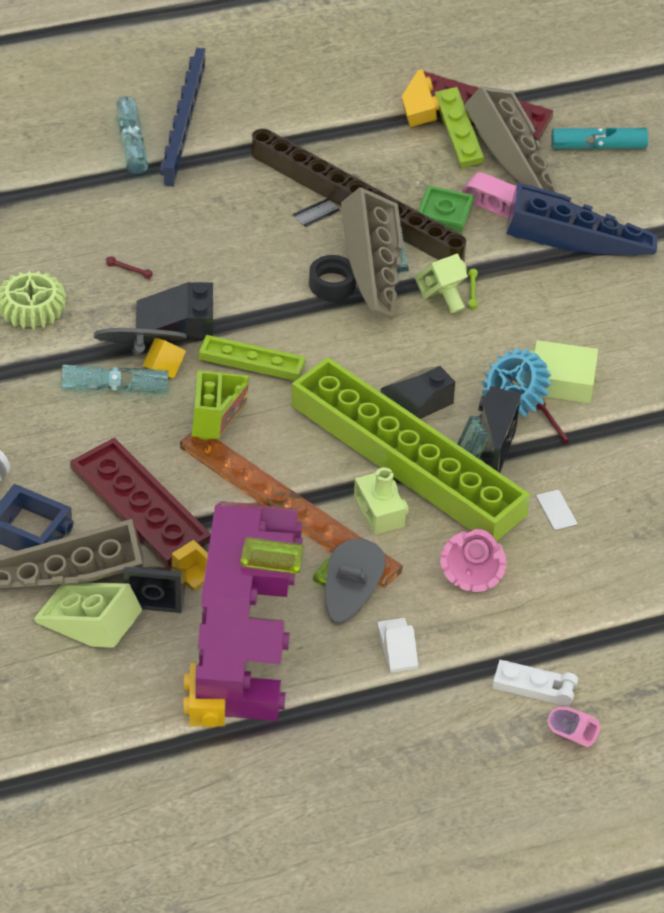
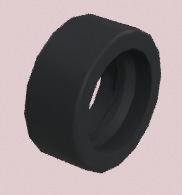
(331, 290)

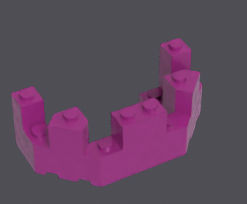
(229, 590)

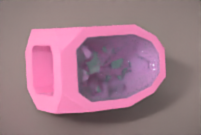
(574, 725)

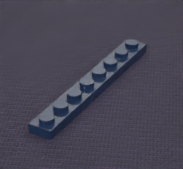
(182, 121)

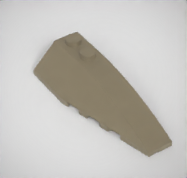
(509, 135)
(373, 247)
(74, 558)

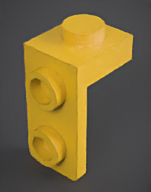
(201, 711)

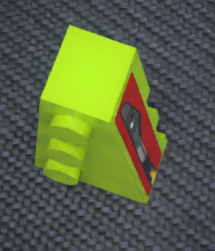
(217, 402)

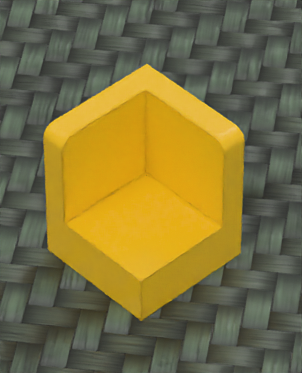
(164, 356)
(194, 560)

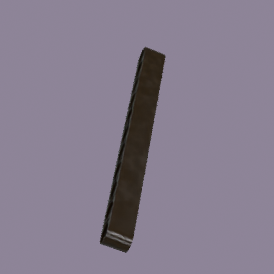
(337, 185)

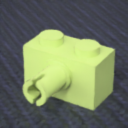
(443, 278)
(380, 501)

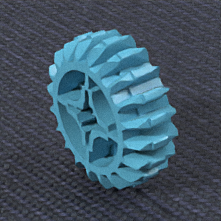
(524, 369)

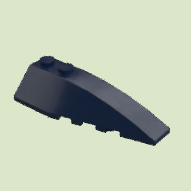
(557, 222)

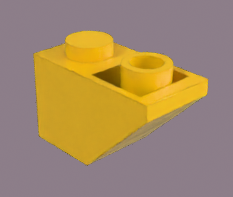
(418, 102)

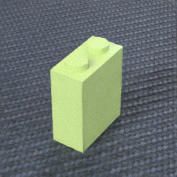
(570, 369)

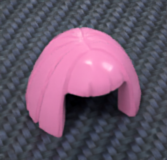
(473, 560)

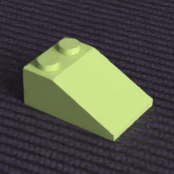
(91, 612)

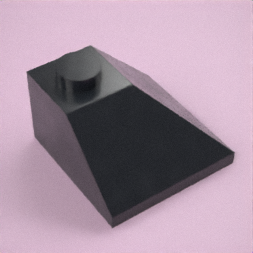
(422, 391)
(157, 587)

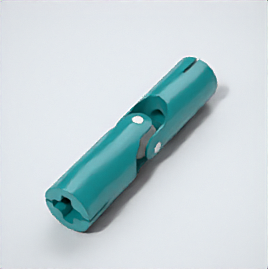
(603, 138)

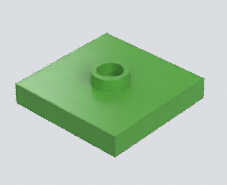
(447, 207)

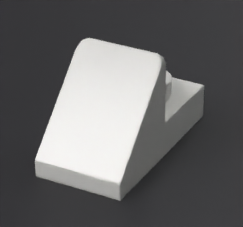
(398, 644)

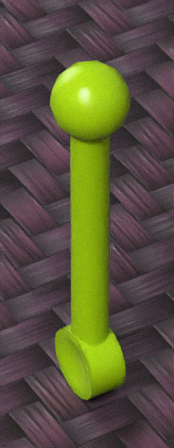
(472, 303)

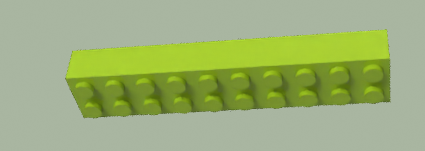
(410, 448)

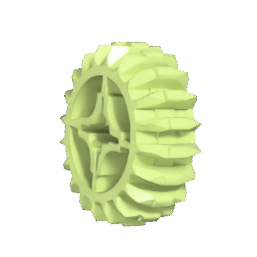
(46, 302)

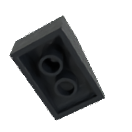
(179, 309)
(500, 417)

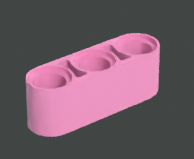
(490, 193)

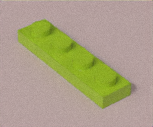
(459, 128)
(252, 358)

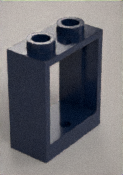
(22, 498)

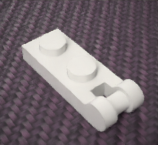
(535, 683)

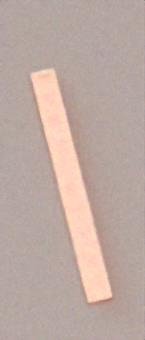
(271, 492)

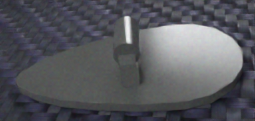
(136, 336)
(352, 577)

